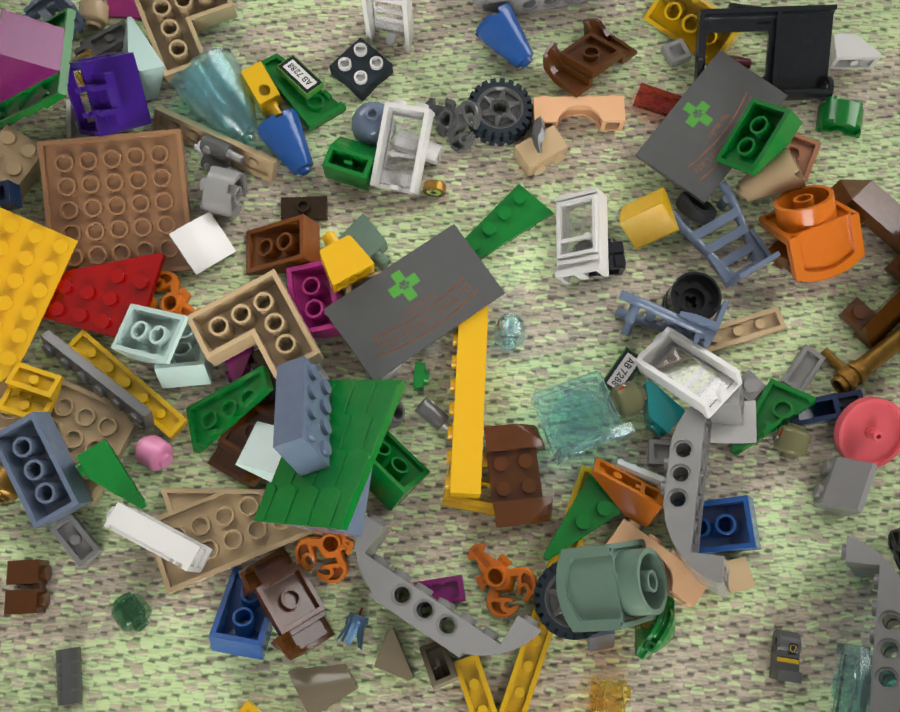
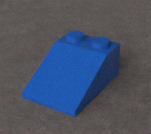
(729, 526)
(240, 622)

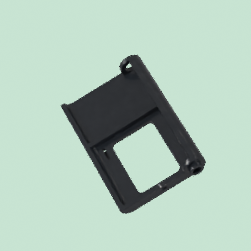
(795, 44)

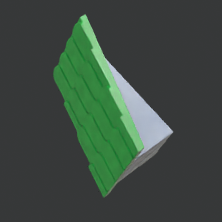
(337, 495)

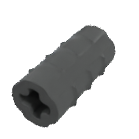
(69, 676)

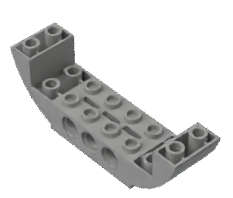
(869, 563)
(387, 588)

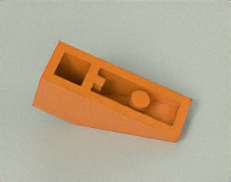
(630, 494)

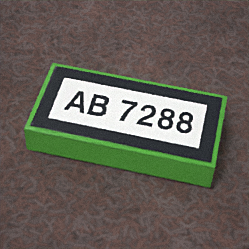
(300, 77)
(622, 370)

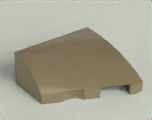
(322, 685)

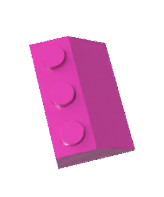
(312, 294)

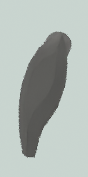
(538, 133)

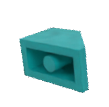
(660, 410)

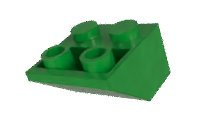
(349, 162)

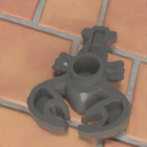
(455, 120)

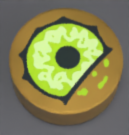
(434, 188)

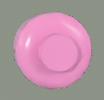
(154, 453)

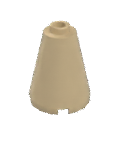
(776, 177)

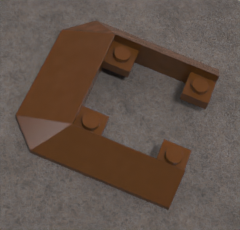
(881, 216)

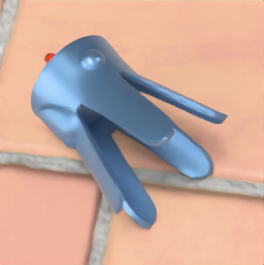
(354, 624)

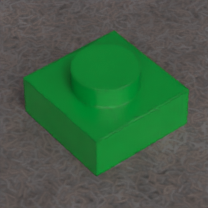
(421, 377)

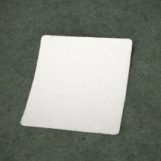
(737, 433)

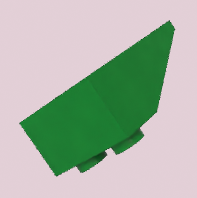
(758, 136)
(106, 469)

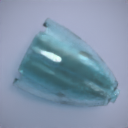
(219, 94)

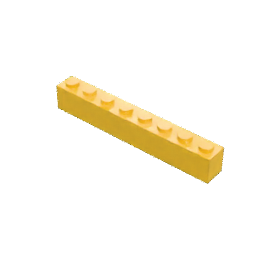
(468, 407)

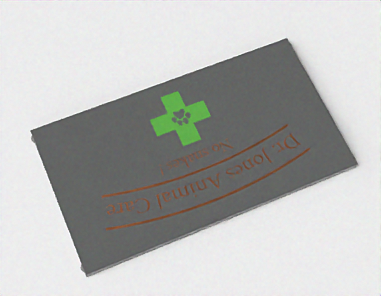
(700, 124)
(413, 302)

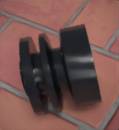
(698, 290)

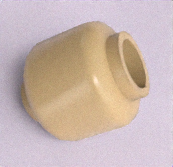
(94, 14)

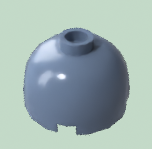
(367, 122)

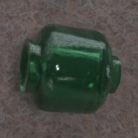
(131, 612)

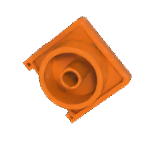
(818, 232)

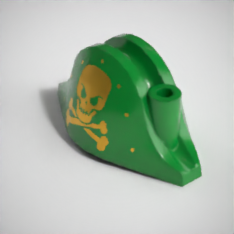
(655, 633)

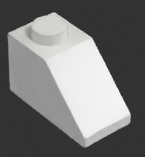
(851, 52)

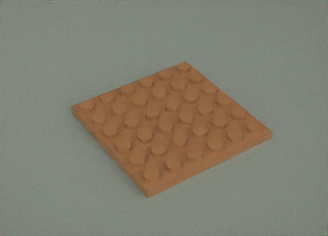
(117, 195)

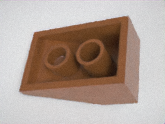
(282, 245)

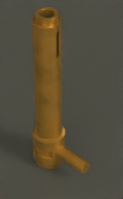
(859, 370)

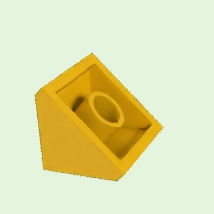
(648, 218)

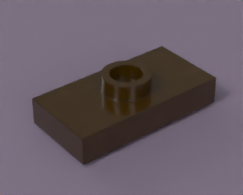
(314, 207)

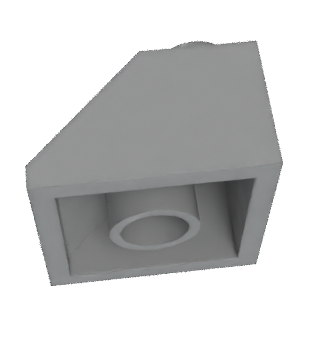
(844, 486)

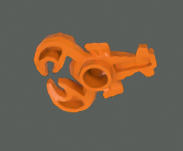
(174, 300)
(330, 547)
(501, 579)

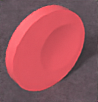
(868, 431)

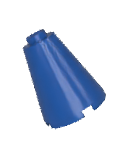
(506, 37)
(287, 141)

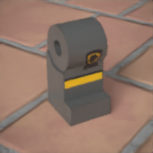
(785, 656)

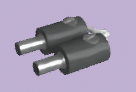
(217, 153)

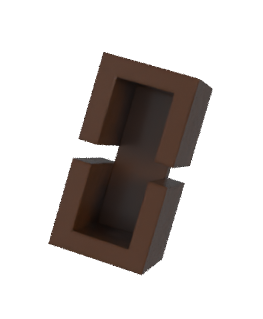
(27, 572)

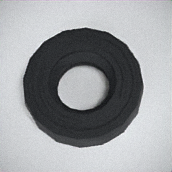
(695, 210)

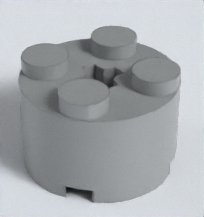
(223, 191)

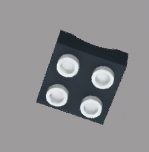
(361, 68)

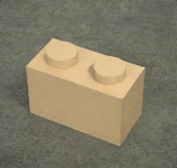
(553, 151)

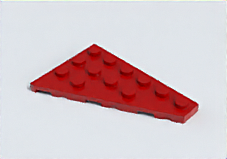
(100, 294)

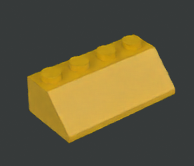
(679, 20)

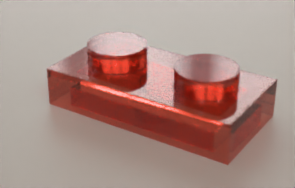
(655, 99)

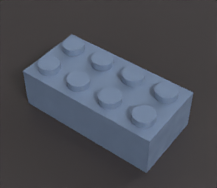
(302, 416)
(42, 469)

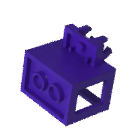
(113, 94)

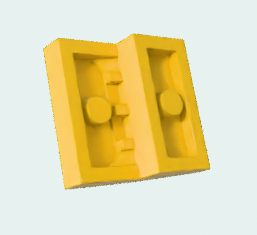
(30, 391)

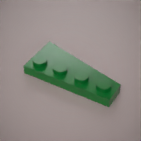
(311, 111)
(510, 218)
(224, 407)

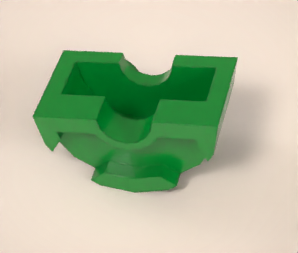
(841, 116)

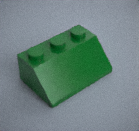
(395, 472)

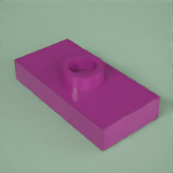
(448, 587)

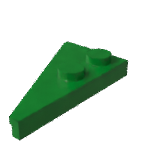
(775, 408)
(588, 512)

